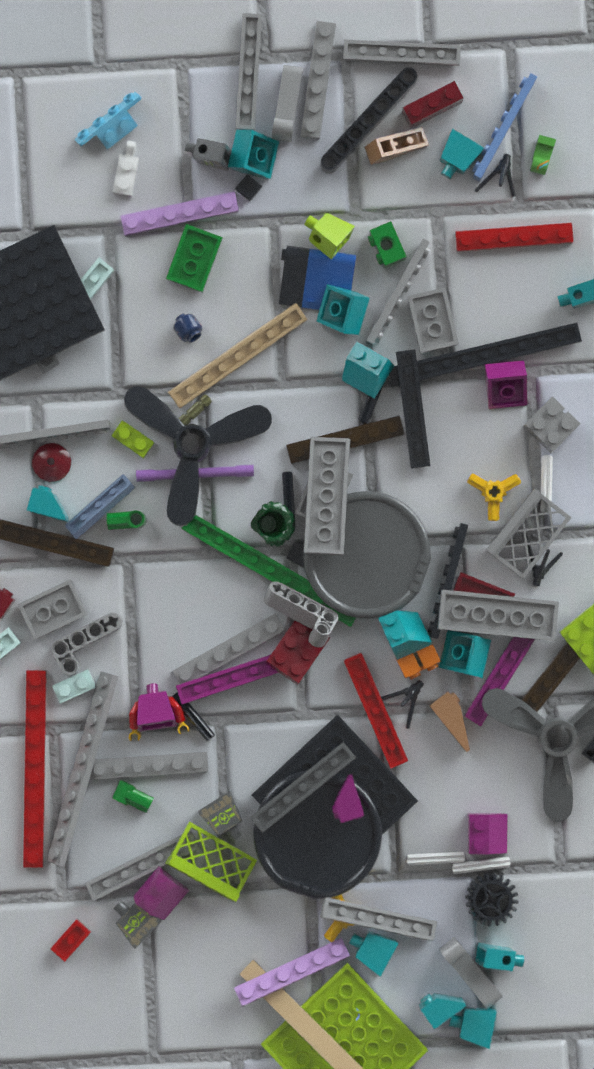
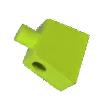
(329, 233)

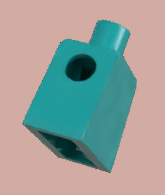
(459, 154)
(586, 288)
(374, 950)
(491, 957)
(475, 1025)

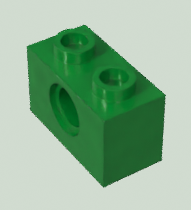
(387, 233)

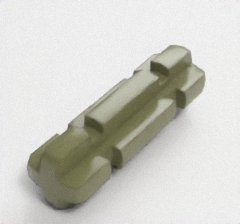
(195, 409)

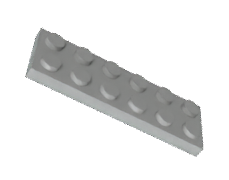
(327, 496)
(498, 615)

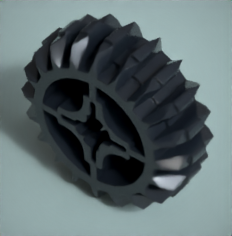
(483, 904)

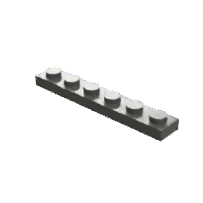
(303, 787)

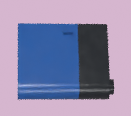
(309, 272)

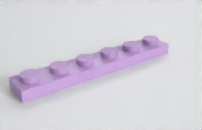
(179, 213)
(291, 972)

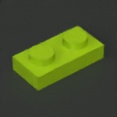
(133, 439)

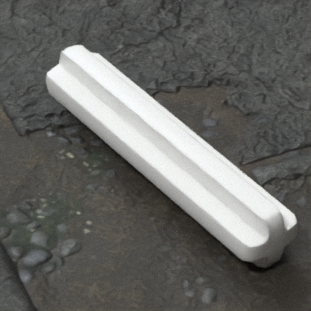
(546, 481)
(435, 858)
(481, 865)

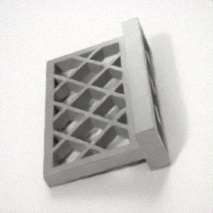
(515, 522)

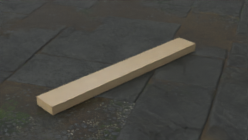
(237, 355)
(304, 1023)

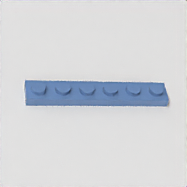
(507, 119)

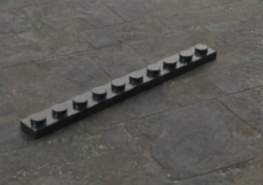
(494, 352)

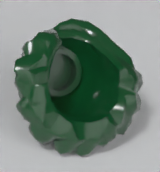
(274, 523)

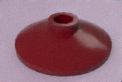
(58, 469)

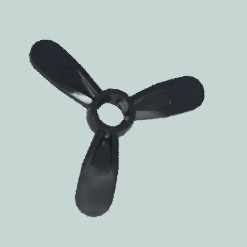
(185, 484)

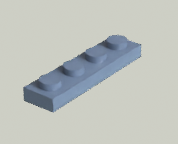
(99, 506)

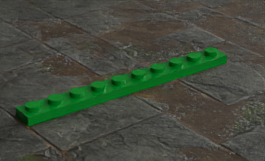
(255, 560)

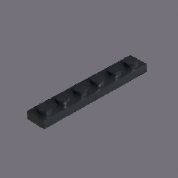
(412, 408)
(449, 571)

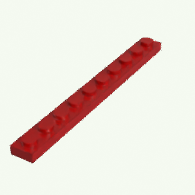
(34, 769)

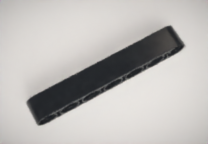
(371, 111)

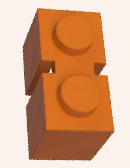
(410, 666)

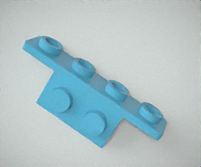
(113, 125)

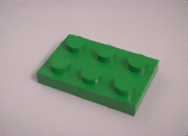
(194, 258)

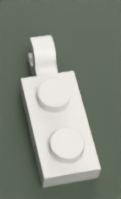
(126, 171)

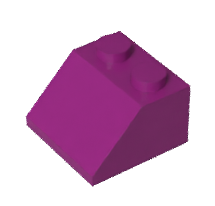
(506, 384)
(347, 802)
(487, 833)
(160, 894)

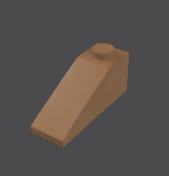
(395, 145)
(450, 714)

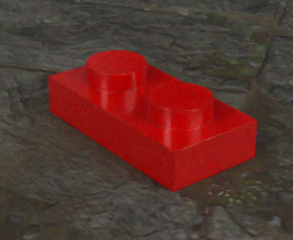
(70, 940)

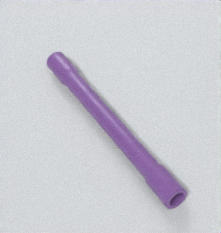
(238, 471)

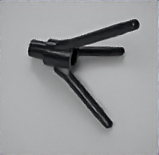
(502, 169)
(541, 570)
(411, 694)

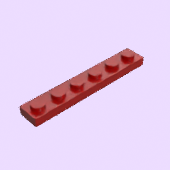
(514, 237)
(375, 710)

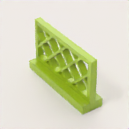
(203, 877)

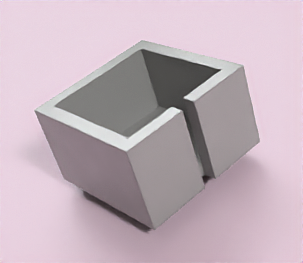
(551, 424)

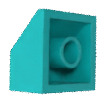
(253, 153)
(343, 310)
(366, 370)
(46, 503)
(404, 632)
(465, 653)
(440, 1007)

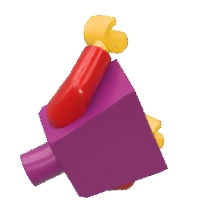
(155, 711)

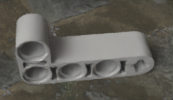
(287, 103)
(303, 610)
(88, 639)
(470, 972)

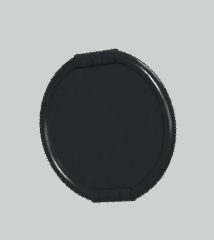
(312, 849)

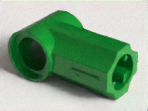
(123, 520)
(128, 794)

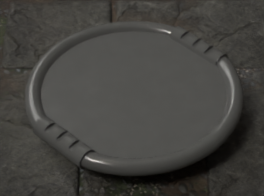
(381, 560)

